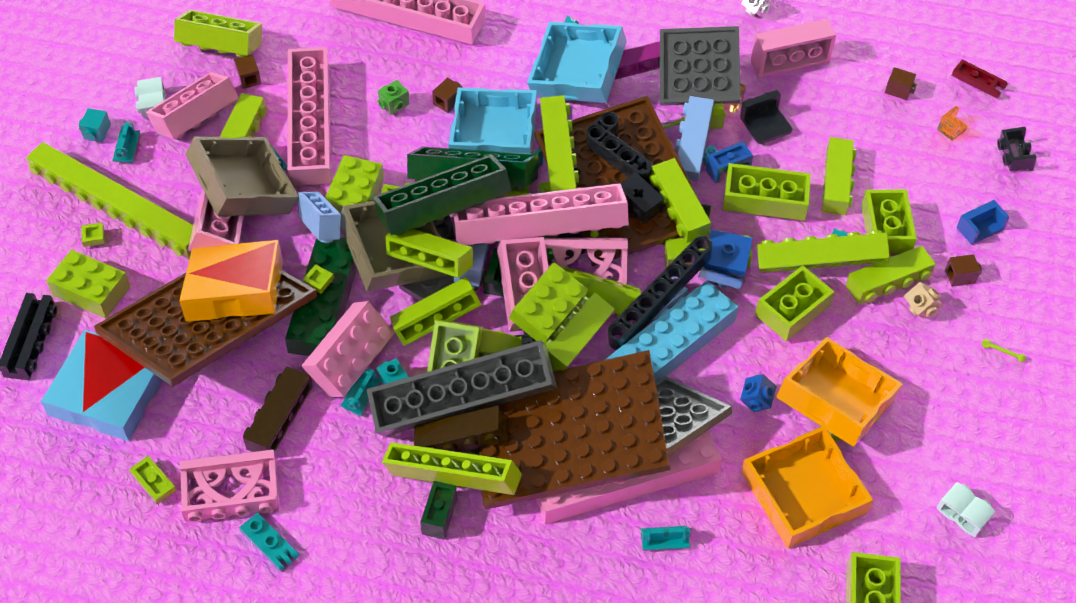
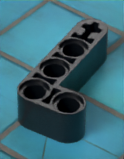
(614, 149)

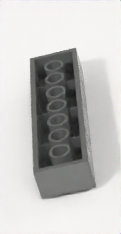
(462, 388)

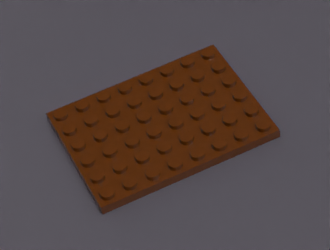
(644, 133)
(173, 349)
(585, 433)

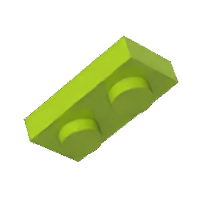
(152, 480)

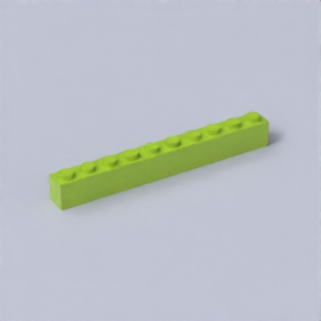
(111, 198)

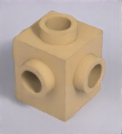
(923, 300)

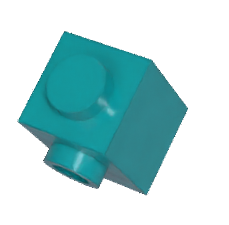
(94, 125)
(390, 371)

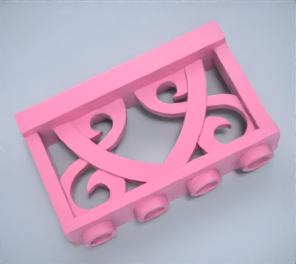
(606, 245)
(244, 501)

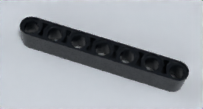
(664, 283)

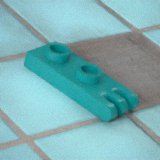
(268, 541)

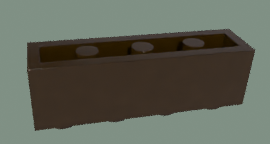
(278, 411)
(464, 431)

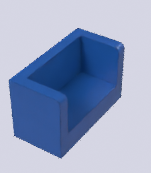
(718, 161)
(982, 222)

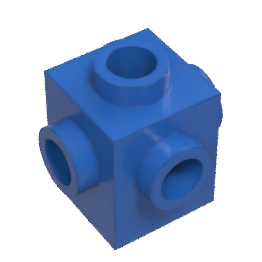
(758, 393)

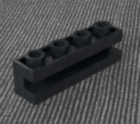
(27, 337)

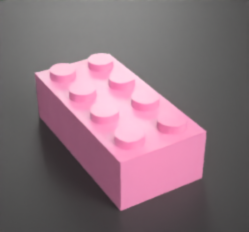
(793, 47)
(192, 105)
(213, 229)
(520, 267)
(348, 349)

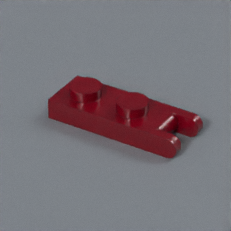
(979, 78)

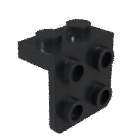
(764, 118)

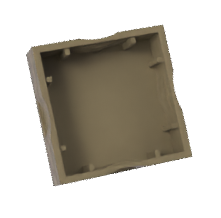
(241, 176)
(367, 245)

